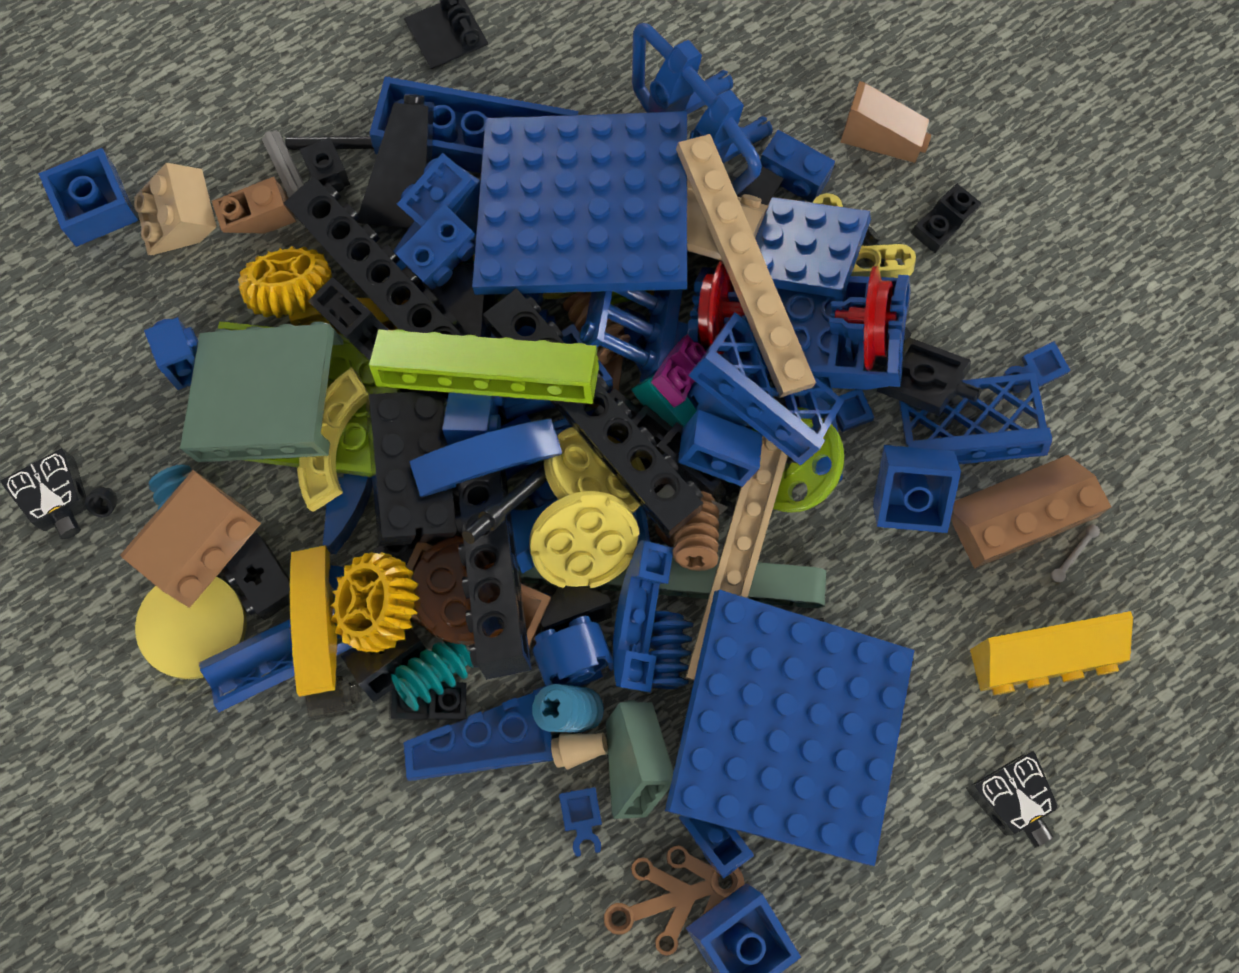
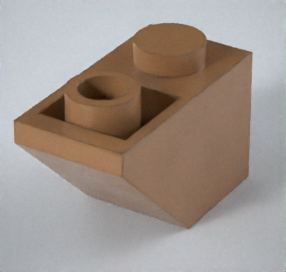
(254, 209)

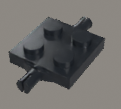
(929, 377)

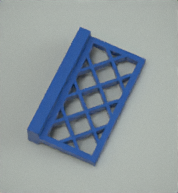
(756, 403)
(985, 445)

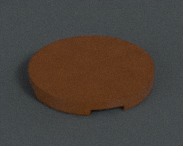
(441, 593)

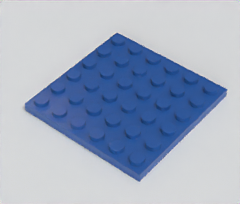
(582, 204)
(791, 729)

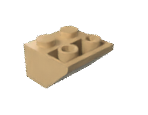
(174, 209)

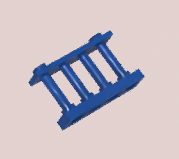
(658, 333)

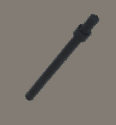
(494, 515)

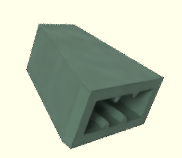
(637, 760)

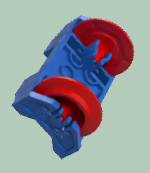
(834, 333)

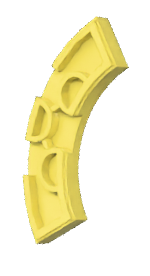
(318, 474)

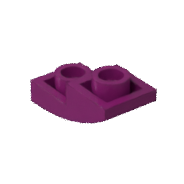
(673, 373)

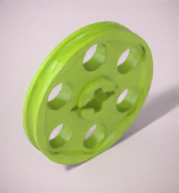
(818, 486)

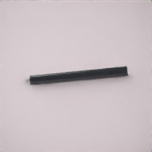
(339, 142)

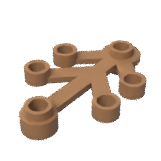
(681, 896)

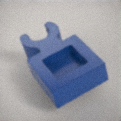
(1045, 362)
(581, 813)

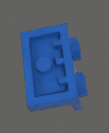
(439, 185)

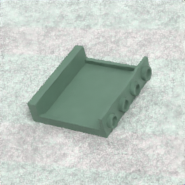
(259, 393)

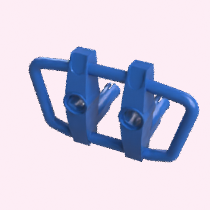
(682, 89)

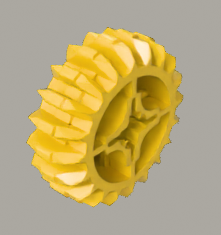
(283, 281)
(374, 592)

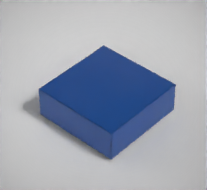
(854, 410)

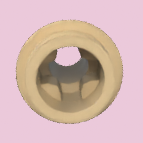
(576, 748)

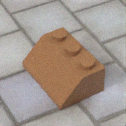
(190, 539)

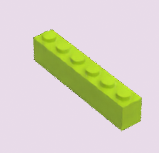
(485, 366)

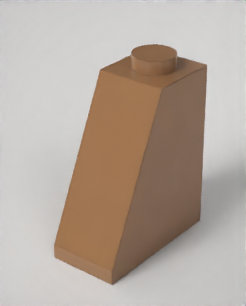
(885, 125)

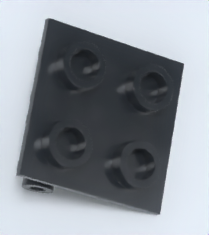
(445, 32)

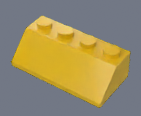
(1053, 652)

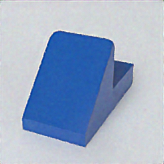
(720, 845)

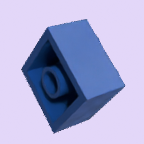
(88, 197)
(916, 488)
(743, 935)

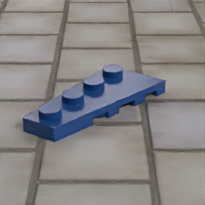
(481, 742)

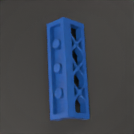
(249, 660)

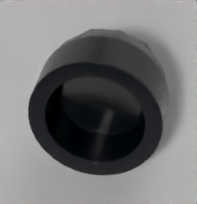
(95, 499)

